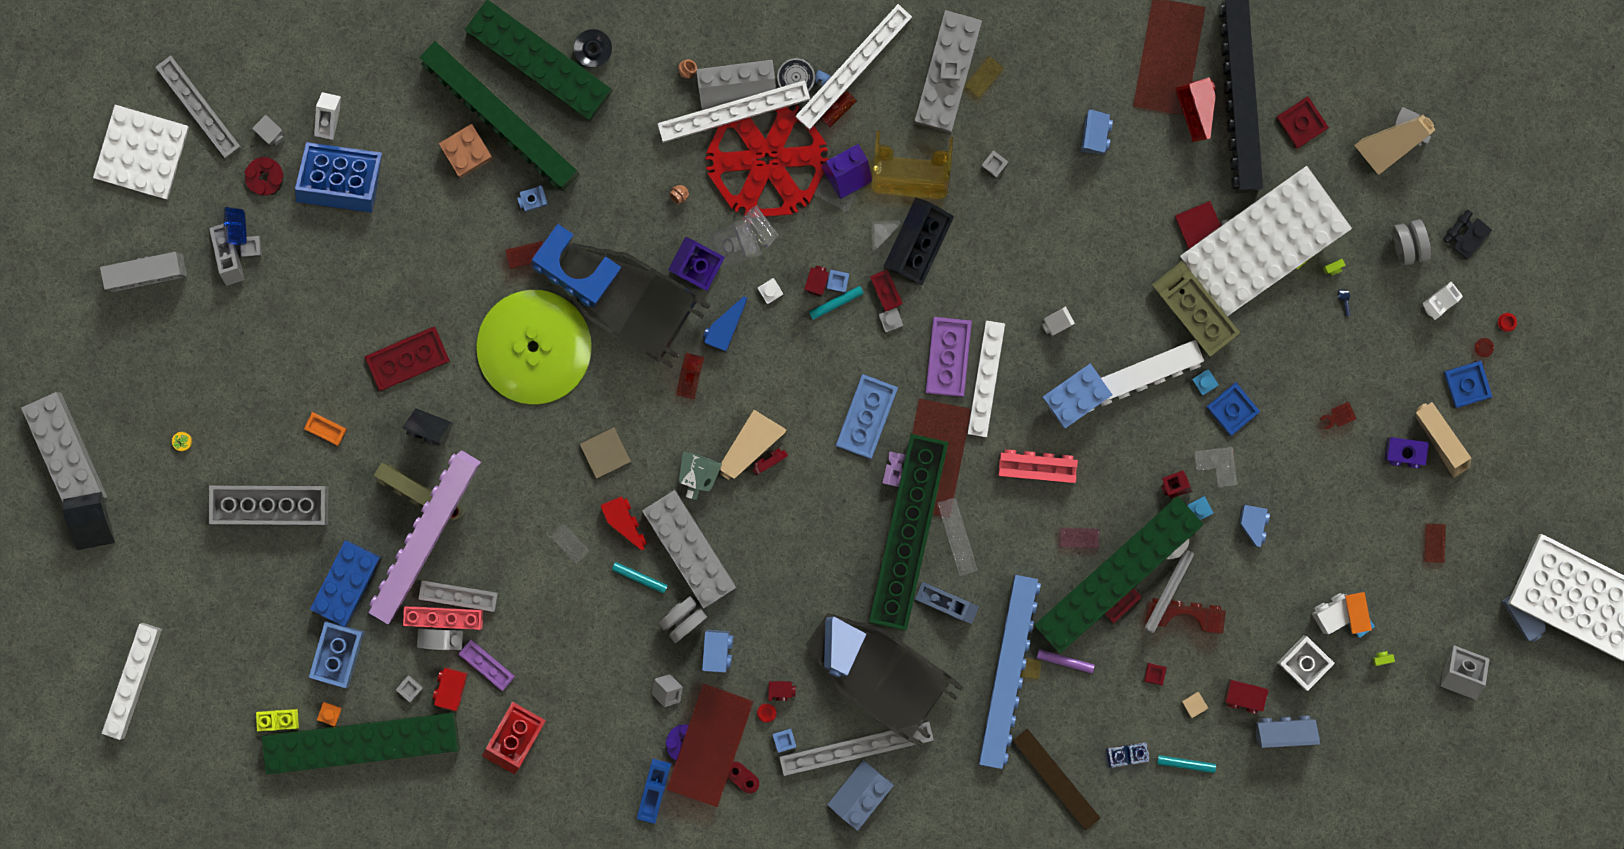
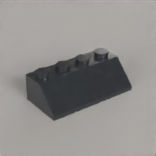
(918, 241)

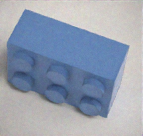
(1077, 396)
(716, 651)
(336, 654)

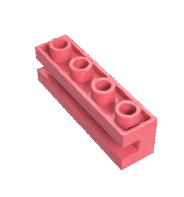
(1037, 467)
(443, 617)

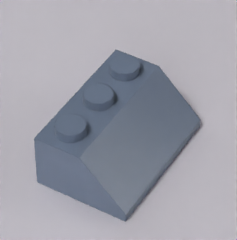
(1287, 732)
(860, 795)

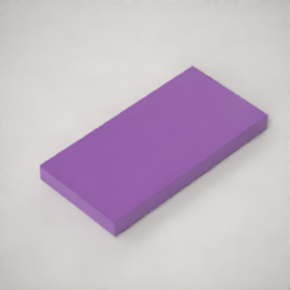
(948, 356)

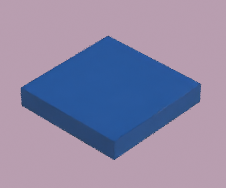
(1468, 384)
(1233, 409)

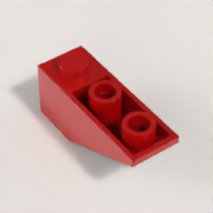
(619, 517)

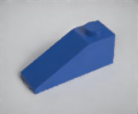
(722, 330)

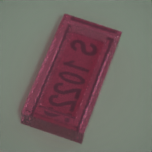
(1079, 537)

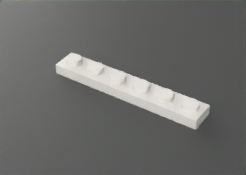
(986, 378)

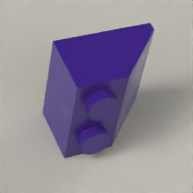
(848, 171)
(696, 263)

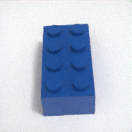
(345, 583)

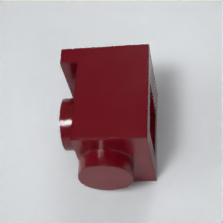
(1177, 478)
(781, 690)

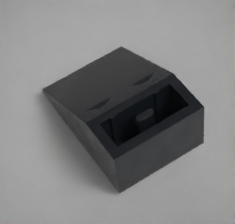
(427, 425)

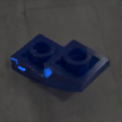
(235, 226)
(1127, 754)

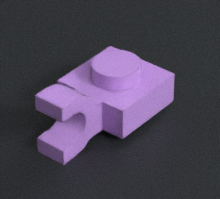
(893, 472)

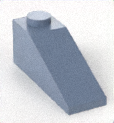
(947, 602)

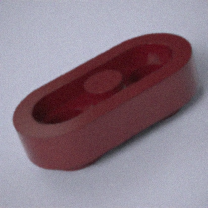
(762, 465)
(743, 776)

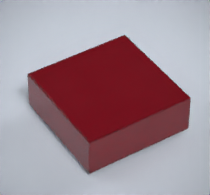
(1155, 674)

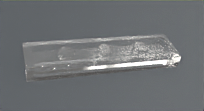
(957, 536)

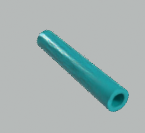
(836, 302)
(639, 577)
(1186, 764)

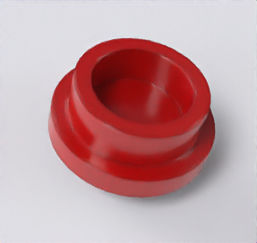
(1507, 322)
(766, 713)

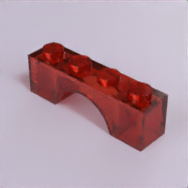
(1210, 618)

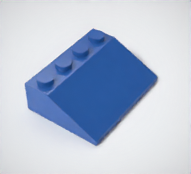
(338, 177)

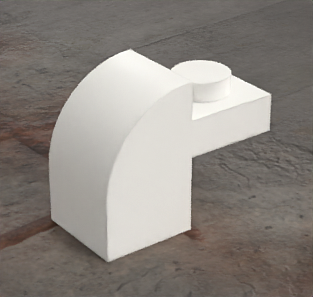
(1442, 300)

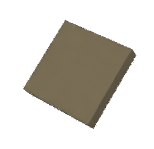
(605, 452)

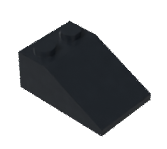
(88, 521)

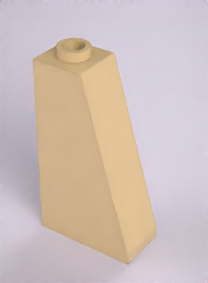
(1392, 143)
(1443, 439)
(752, 441)

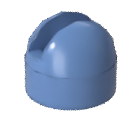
(822, 76)

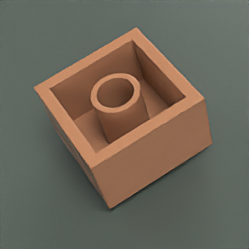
(466, 151)

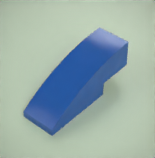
(653, 791)

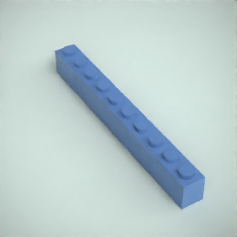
(1008, 671)

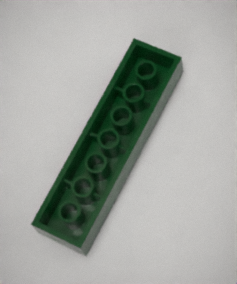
(538, 60)

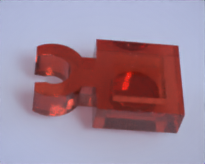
(1341, 415)

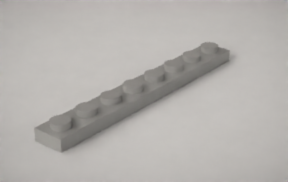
(849, 750)

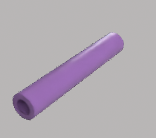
(1065, 661)

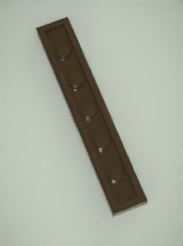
(1056, 779)

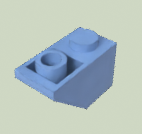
(1253, 522)

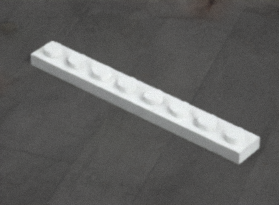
(853, 67)
(733, 111)

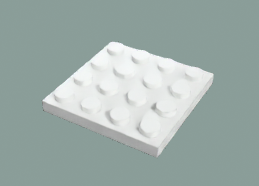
(141, 152)

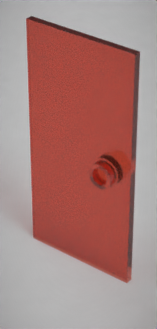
(1168, 54)
(946, 424)
(710, 745)

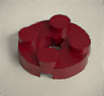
(264, 165)

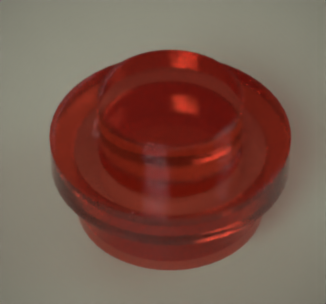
(1484, 347)

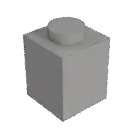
(269, 131)

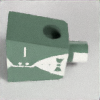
(698, 473)

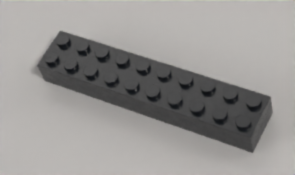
(1241, 96)

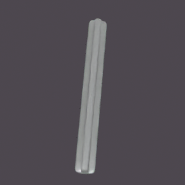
(1169, 591)

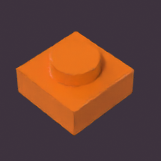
(329, 714)

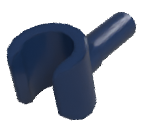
(1345, 295)

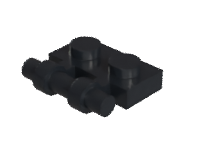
(1471, 239)

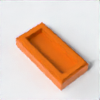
(325, 428)
(1358, 612)

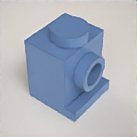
(539, 202)

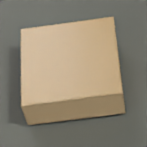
(1194, 704)

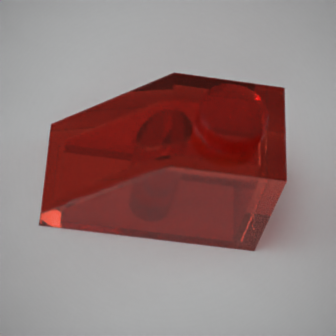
(690, 376)

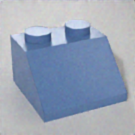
(1095, 132)

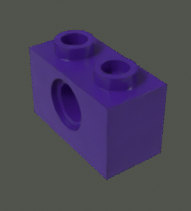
(1417, 449)

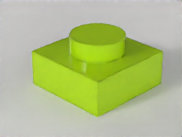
(1334, 268)
(1383, 658)

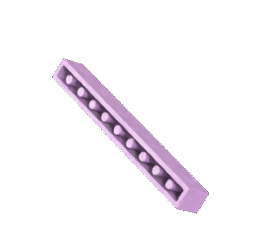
(423, 539)

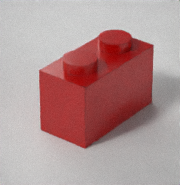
(450, 688)

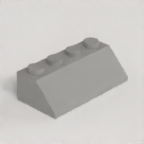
(734, 82)

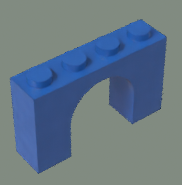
(588, 289)

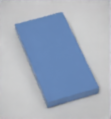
(866, 416)

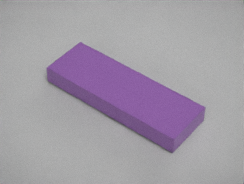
(486, 665)

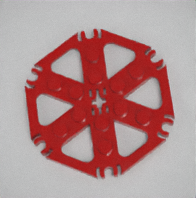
(776, 174)

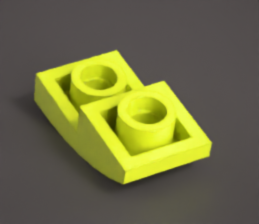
(277, 720)

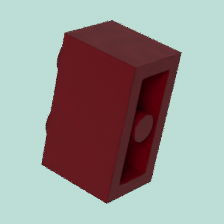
(817, 281)
(1245, 695)

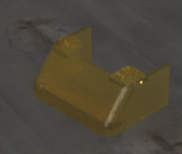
(911, 176)

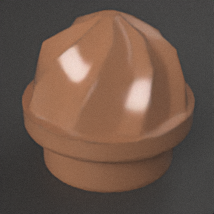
(687, 68)
(679, 194)

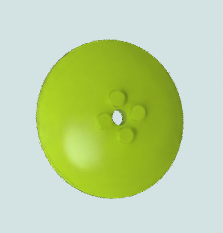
(561, 354)

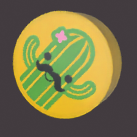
(182, 441)

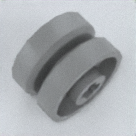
(1411, 242)
(682, 619)

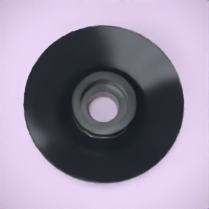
(592, 38)

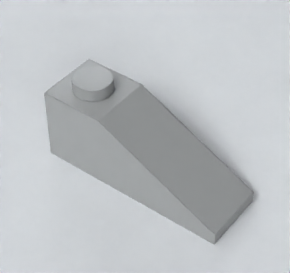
(226, 256)

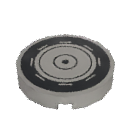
(795, 71)

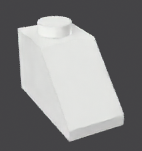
(327, 115)
(1057, 322)

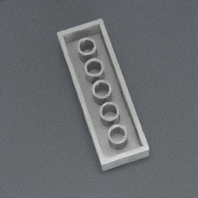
(942, 96)
(62, 447)
(268, 505)
(689, 549)

